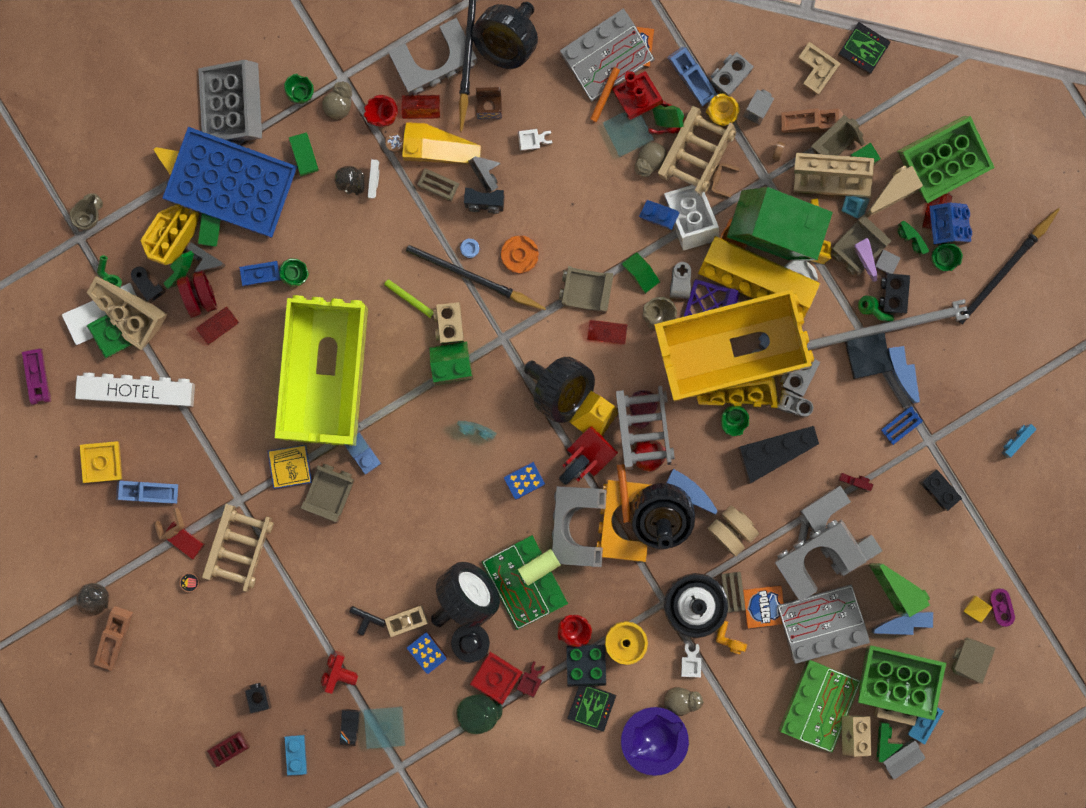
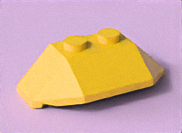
(169, 234)

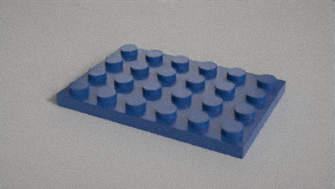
(229, 182)

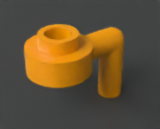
(735, 645)

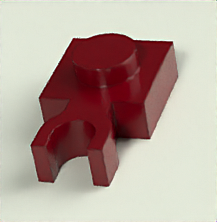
(860, 482)
(529, 682)

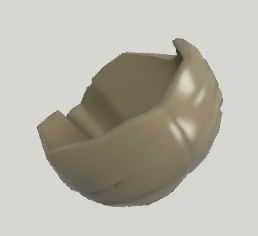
(338, 102)
(650, 159)
(85, 212)
(682, 701)

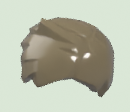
(658, 310)

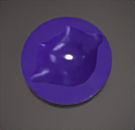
(654, 741)

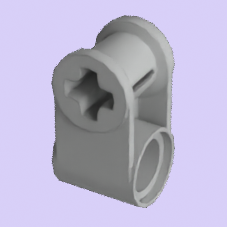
(680, 285)
(793, 404)

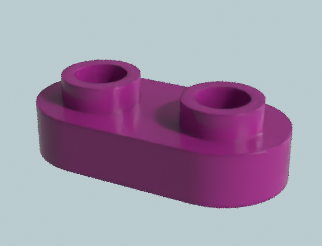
(1004, 606)

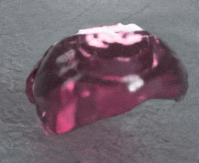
(643, 408)

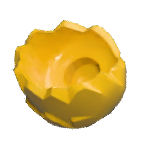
(723, 109)

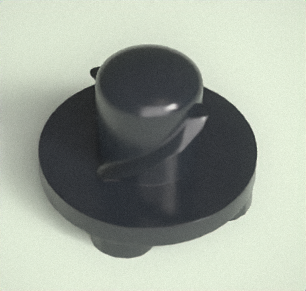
(470, 643)

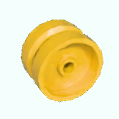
(621, 632)

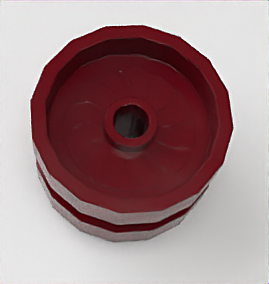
(198, 293)

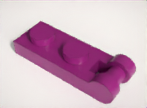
(36, 376)

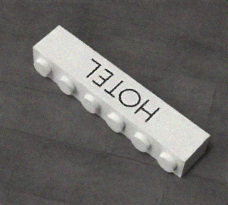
(135, 390)

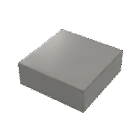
(887, 262)

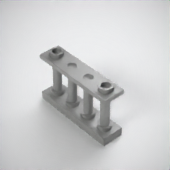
(629, 439)

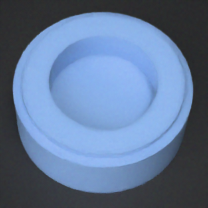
(469, 248)

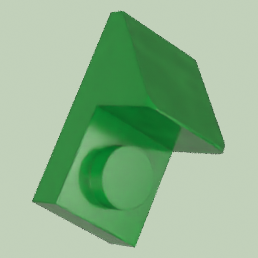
(885, 748)

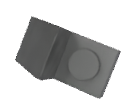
(481, 168)
(208, 262)

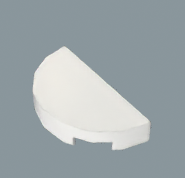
(374, 178)

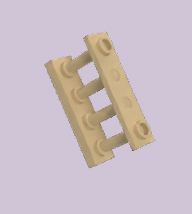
(686, 136)
(833, 175)
(218, 551)

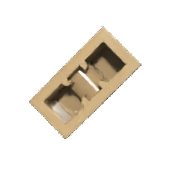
(406, 621)
(856, 735)

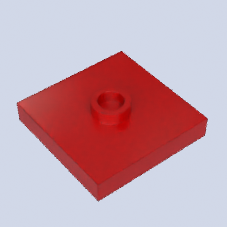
(496, 678)

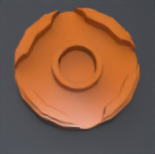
(519, 254)

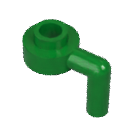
(113, 279)
(872, 308)

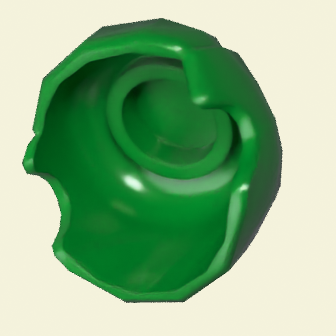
(298, 89)
(946, 257)
(293, 272)
(734, 420)

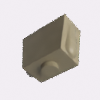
(972, 659)

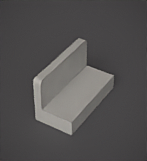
(904, 759)

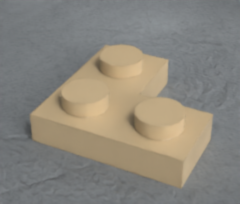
(822, 66)

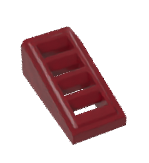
(242, 741)

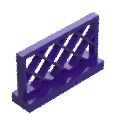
(731, 296)

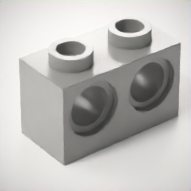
(735, 77)
(759, 106)
(804, 378)

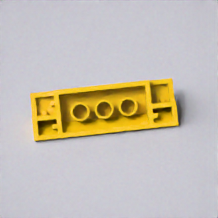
(754, 274)

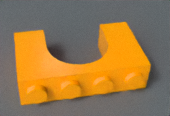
(612, 544)

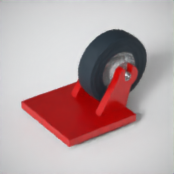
(591, 452)

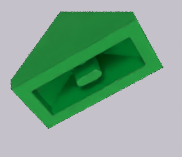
(641, 272)

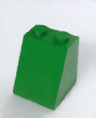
(450, 363)

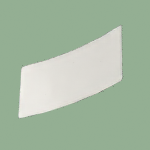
(82, 316)

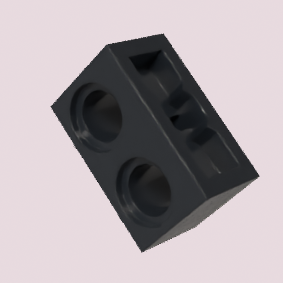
(900, 295)
(940, 490)

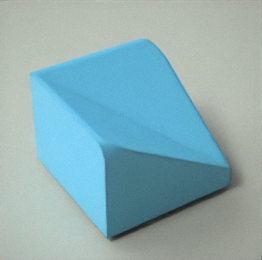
(855, 206)

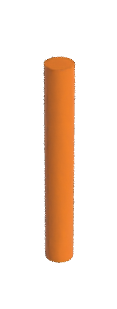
(605, 93)
(623, 493)

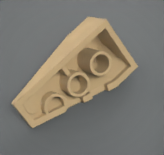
(131, 314)

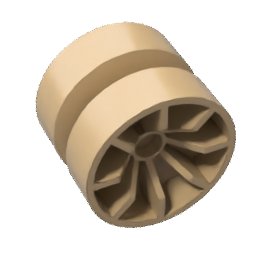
(737, 526)

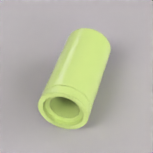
(539, 567)

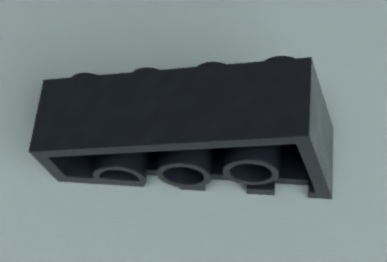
(771, 453)

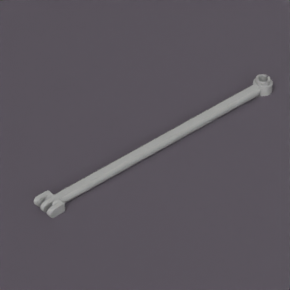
(954, 311)

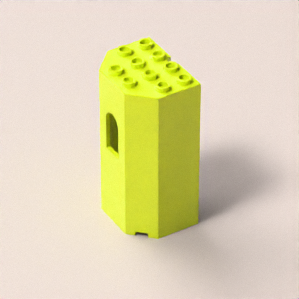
(312, 404)

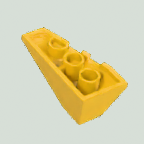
(432, 144)

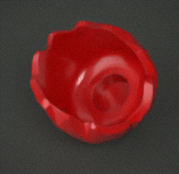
(381, 111)
(645, 447)
(574, 630)

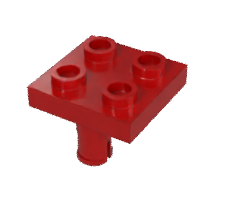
(637, 94)
(337, 673)

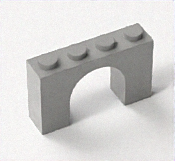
(416, 78)
(568, 502)
(817, 515)
(834, 537)

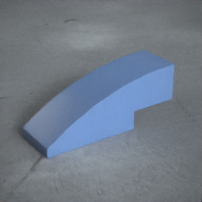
(692, 75)
(904, 374)
(147, 492)
(696, 494)
(904, 624)

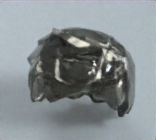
(350, 179)
(92, 599)

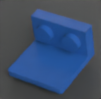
(950, 223)

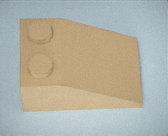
(903, 184)

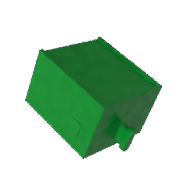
(779, 224)

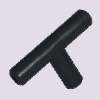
(367, 618)

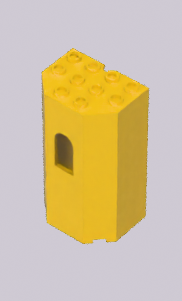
(700, 351)

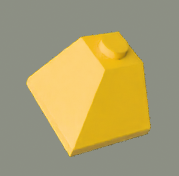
(594, 412)

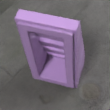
(865, 255)

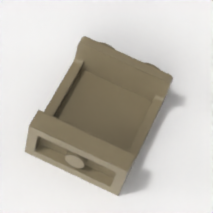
(839, 137)
(845, 248)
(586, 289)
(328, 493)

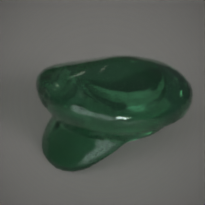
(478, 713)

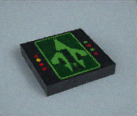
(864, 48)
(592, 707)

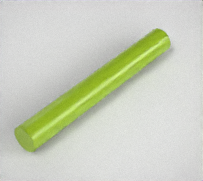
(409, 298)

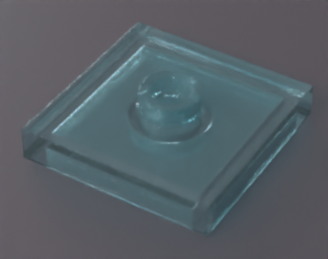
(627, 134)
(384, 727)

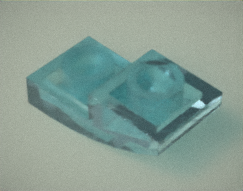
(470, 427)

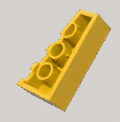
(756, 393)

